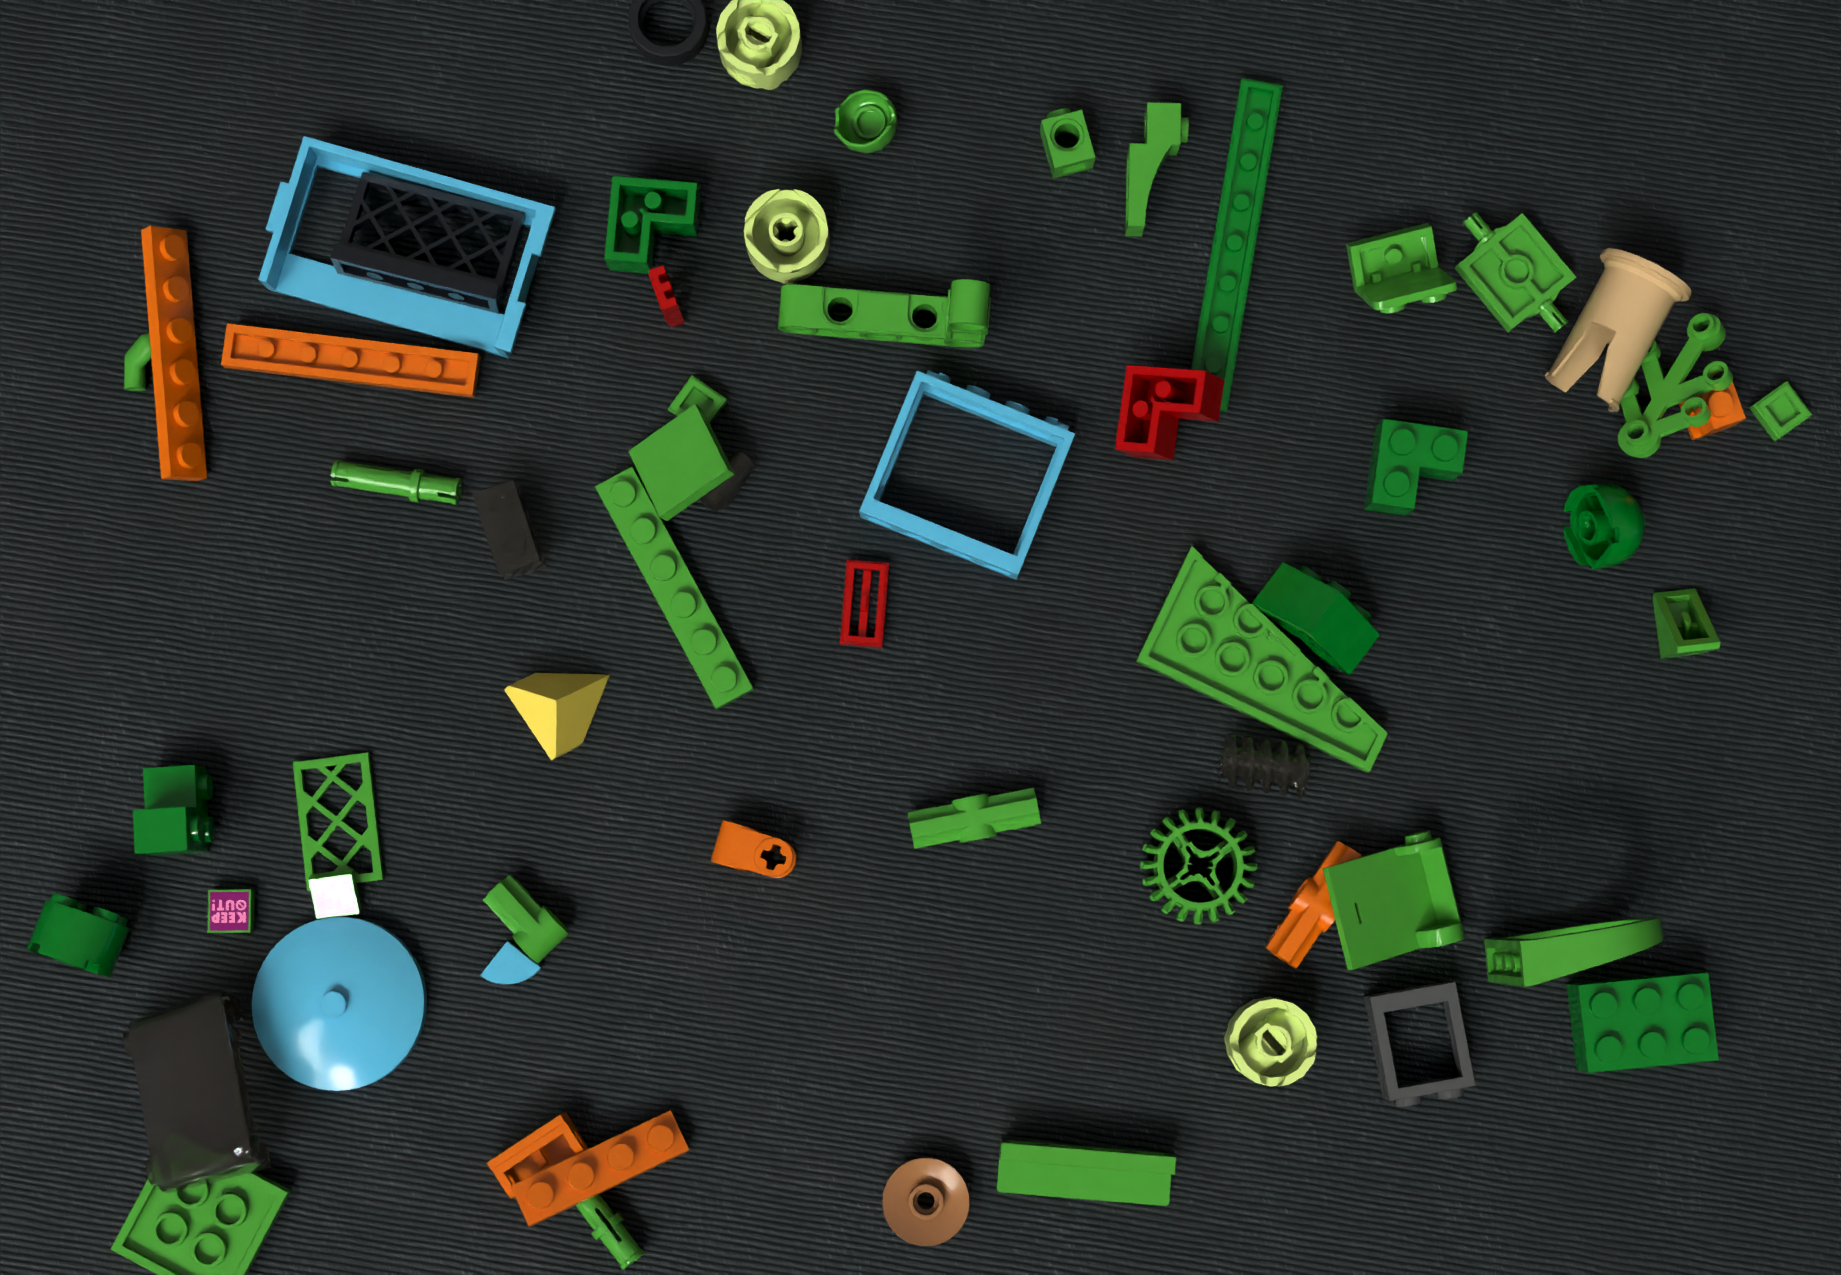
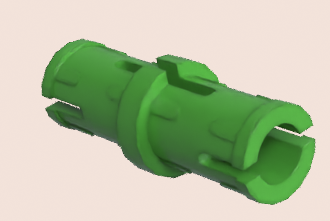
(627, 1249)

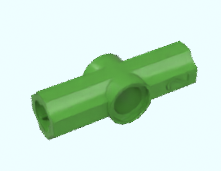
(974, 818)

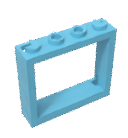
(976, 402)

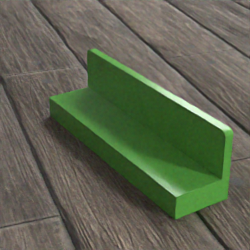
(1085, 1172)

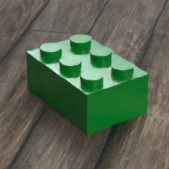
(1642, 1022)

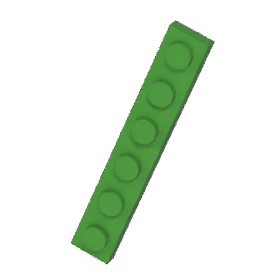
(674, 588)

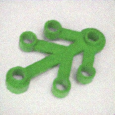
(1672, 391)

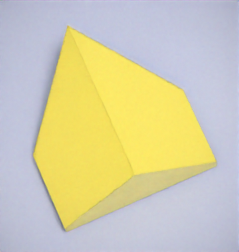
(558, 707)

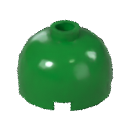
(1604, 525)

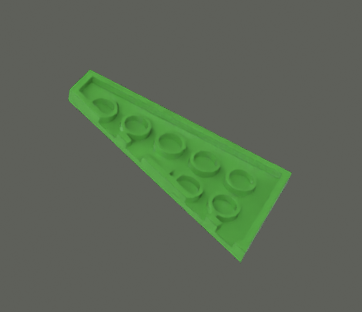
(1238, 657)

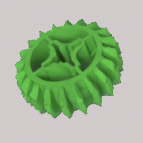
(1228, 844)

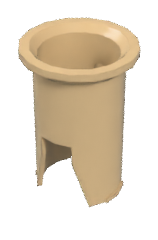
(1626, 315)

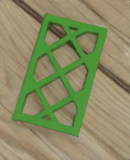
(364, 794)

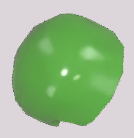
(866, 121)

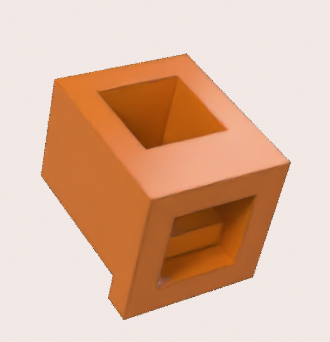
(1725, 412)

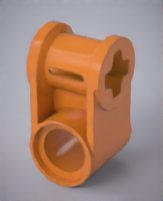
(746, 850)

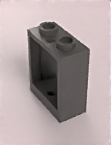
(1411, 997)

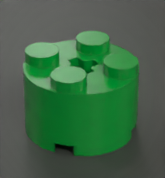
(78, 937)

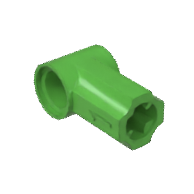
(533, 926)

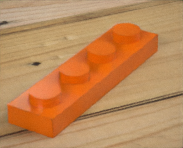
(599, 1168)

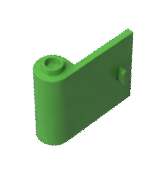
(1394, 901)

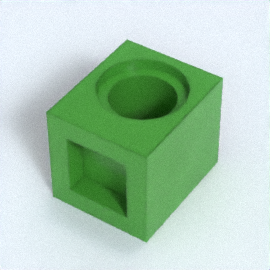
(1067, 160)

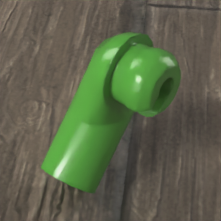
(135, 364)

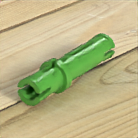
(415, 484)

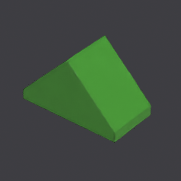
(1683, 624)

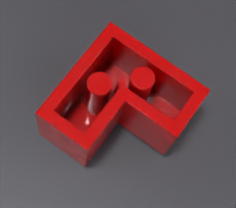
(1156, 401)

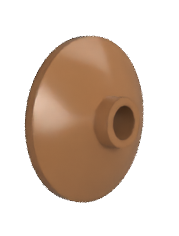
(920, 1224)

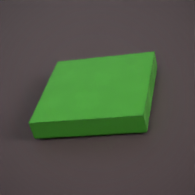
(681, 462)

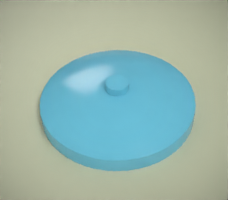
(339, 1003)

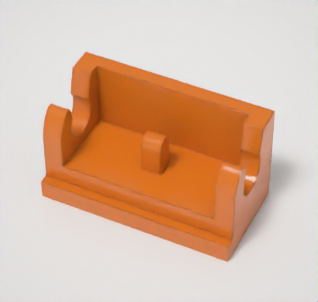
(537, 1152)

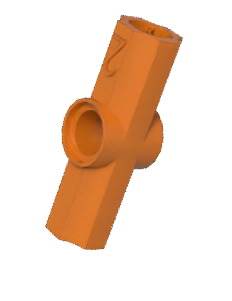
(1308, 912)

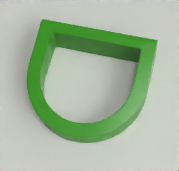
(1564, 951)

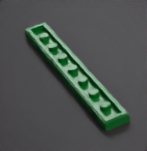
(1236, 231)

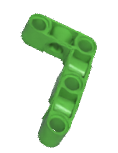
(888, 316)

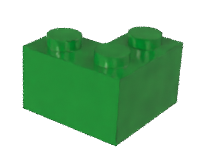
(640, 211)
(1403, 454)
(1318, 615)
(174, 811)

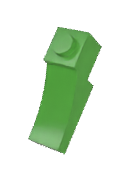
(1162, 138)

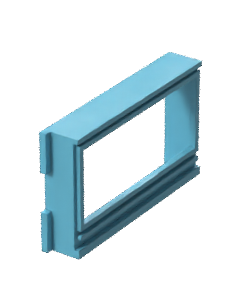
(408, 310)

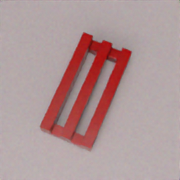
(666, 296)
(867, 567)

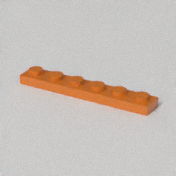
(173, 354)
(350, 360)

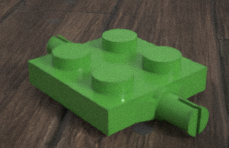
(1515, 272)

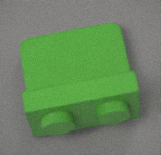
(1398, 269)

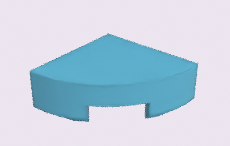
(510, 966)

